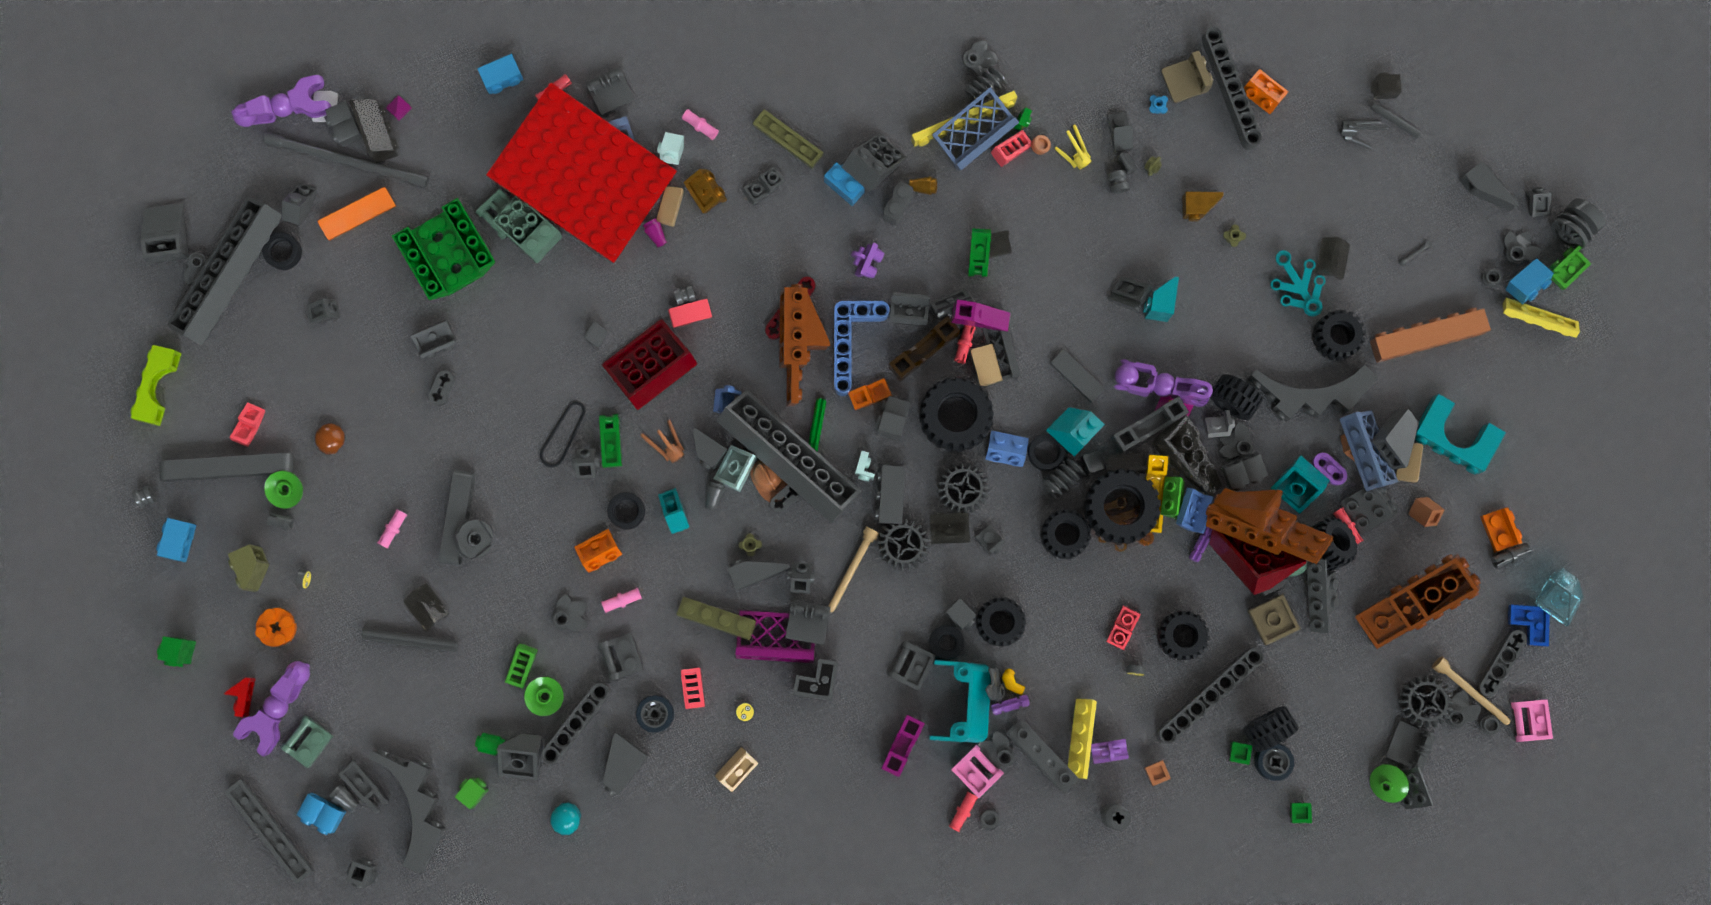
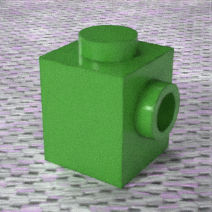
(471, 792)

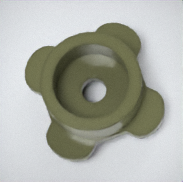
(1153, 165)
(1233, 241)
(745, 544)

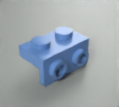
(1007, 448)
(1193, 511)

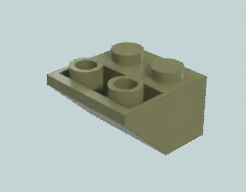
(250, 567)

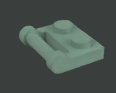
(497, 202)
(311, 746)

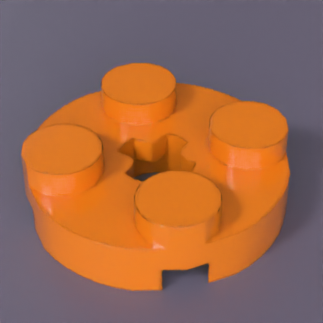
(265, 631)

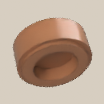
(1040, 144)

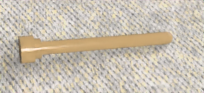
(869, 536)
(1442, 666)

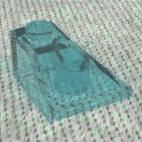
(1561, 596)

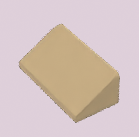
(670, 205)
(986, 365)
(1411, 473)
(736, 769)

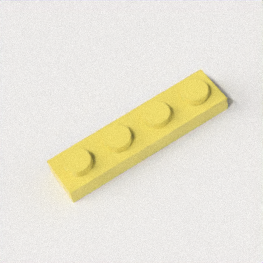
(1541, 317)
(1081, 737)

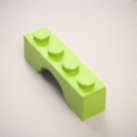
(160, 362)

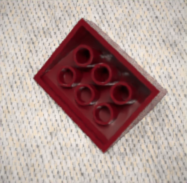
(649, 364)
(1252, 565)

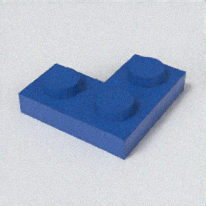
(1536, 621)

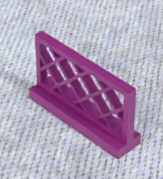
(772, 653)

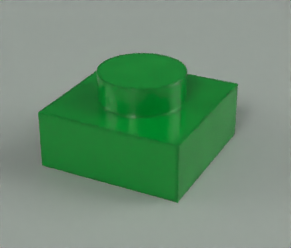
(1024, 119)
(1240, 753)
(1300, 813)

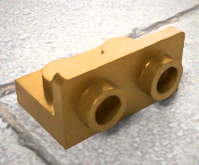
(705, 190)

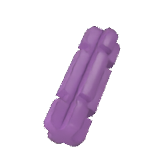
(1201, 545)
(1010, 704)

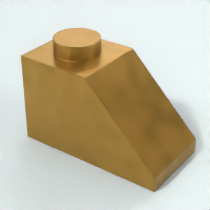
(1198, 204)

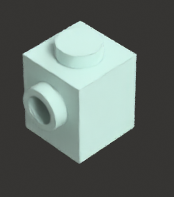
(671, 148)

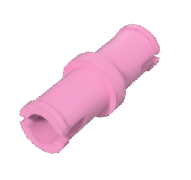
(700, 124)
(392, 528)
(621, 600)

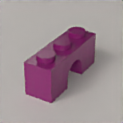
(902, 745)

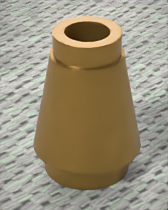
(924, 185)

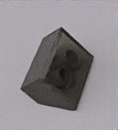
(375, 129)

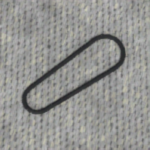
(571, 439)

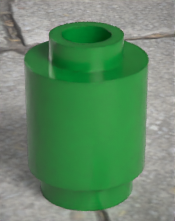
(488, 743)

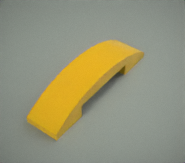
(1156, 472)

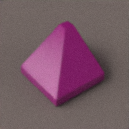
(398, 108)

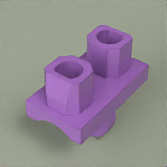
(864, 267)
(1109, 751)

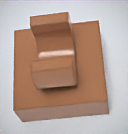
(1157, 773)

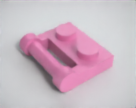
(1538, 720)
(972, 776)

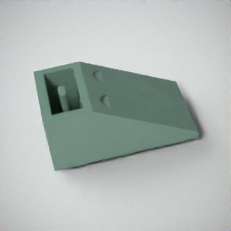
(527, 229)

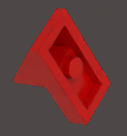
(244, 691)

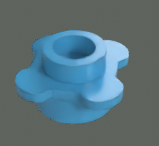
(1154, 108)

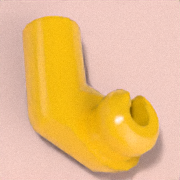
(1010, 683)

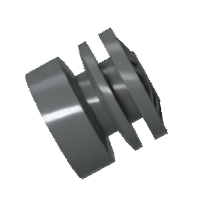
(1578, 223)

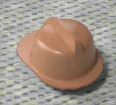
(766, 481)

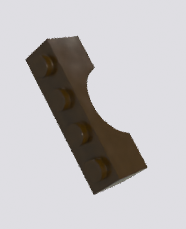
(927, 347)

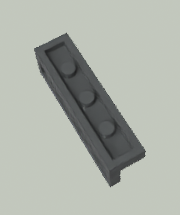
(1007, 347)

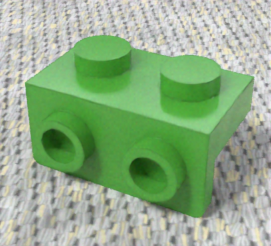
(1569, 267)
(1172, 496)

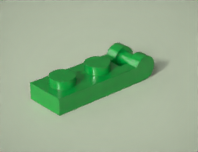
(979, 252)
(610, 441)

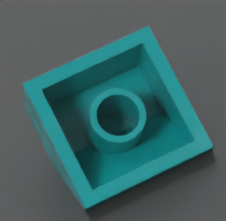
(1161, 303)
(1075, 429)
(1301, 484)

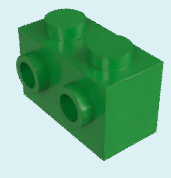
(175, 651)

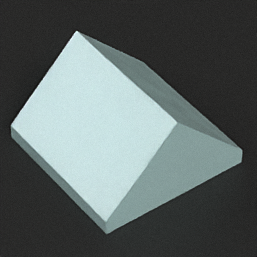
(735, 468)

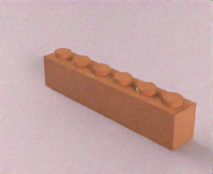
(1430, 335)

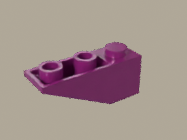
(980, 315)

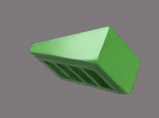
(526, 650)

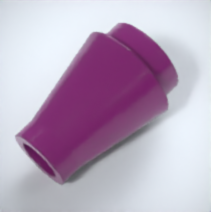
(655, 232)

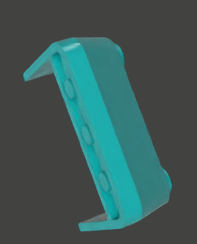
(977, 722)

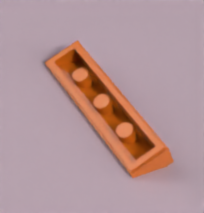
(356, 213)

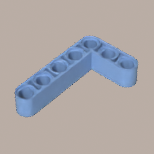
(845, 339)

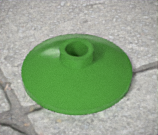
(278, 495)
(534, 693)
(1394, 778)

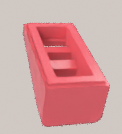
(1002, 155)
(685, 689)

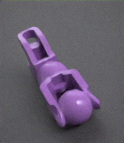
(263, 110)
(1161, 384)
(275, 706)

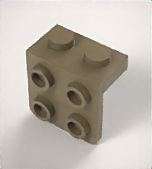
(1187, 78)

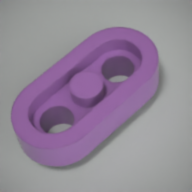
(1329, 468)

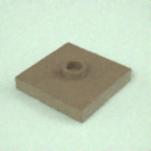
(1273, 619)

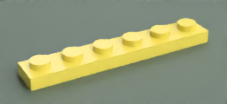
(922, 137)

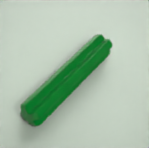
(817, 423)

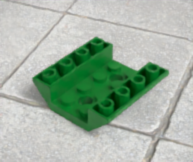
(434, 260)

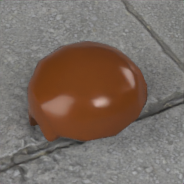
(329, 438)

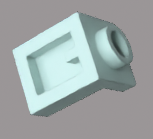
(864, 463)

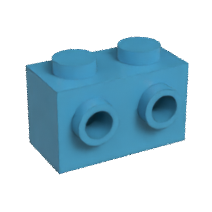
(500, 74)
(844, 184)
(1530, 281)
(176, 540)

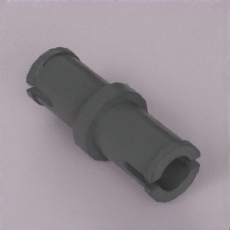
(1511, 555)

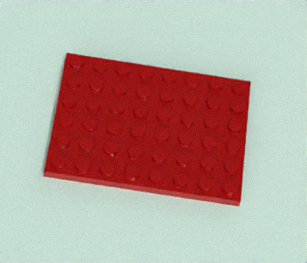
(581, 173)

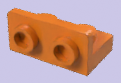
(1265, 91)
(1501, 529)
(598, 551)

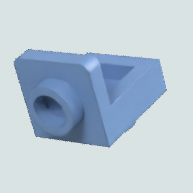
(724, 397)

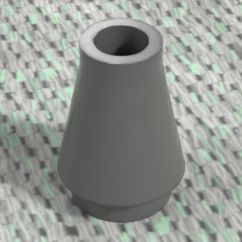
(714, 494)
(343, 798)

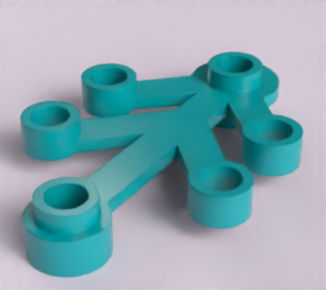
(1299, 287)

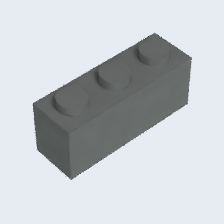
(890, 495)

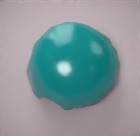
(565, 818)

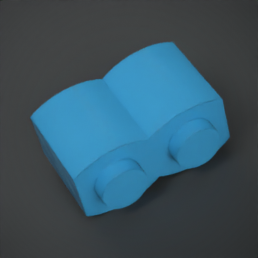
(320, 813)

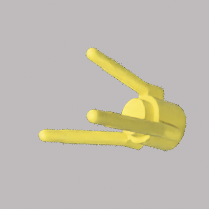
(1082, 157)

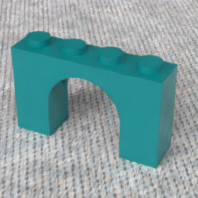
(1432, 433)

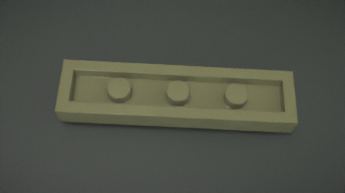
(788, 139)
(716, 618)

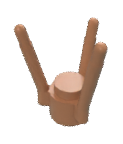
(673, 452)

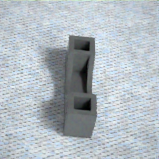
(1149, 425)

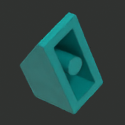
(673, 511)

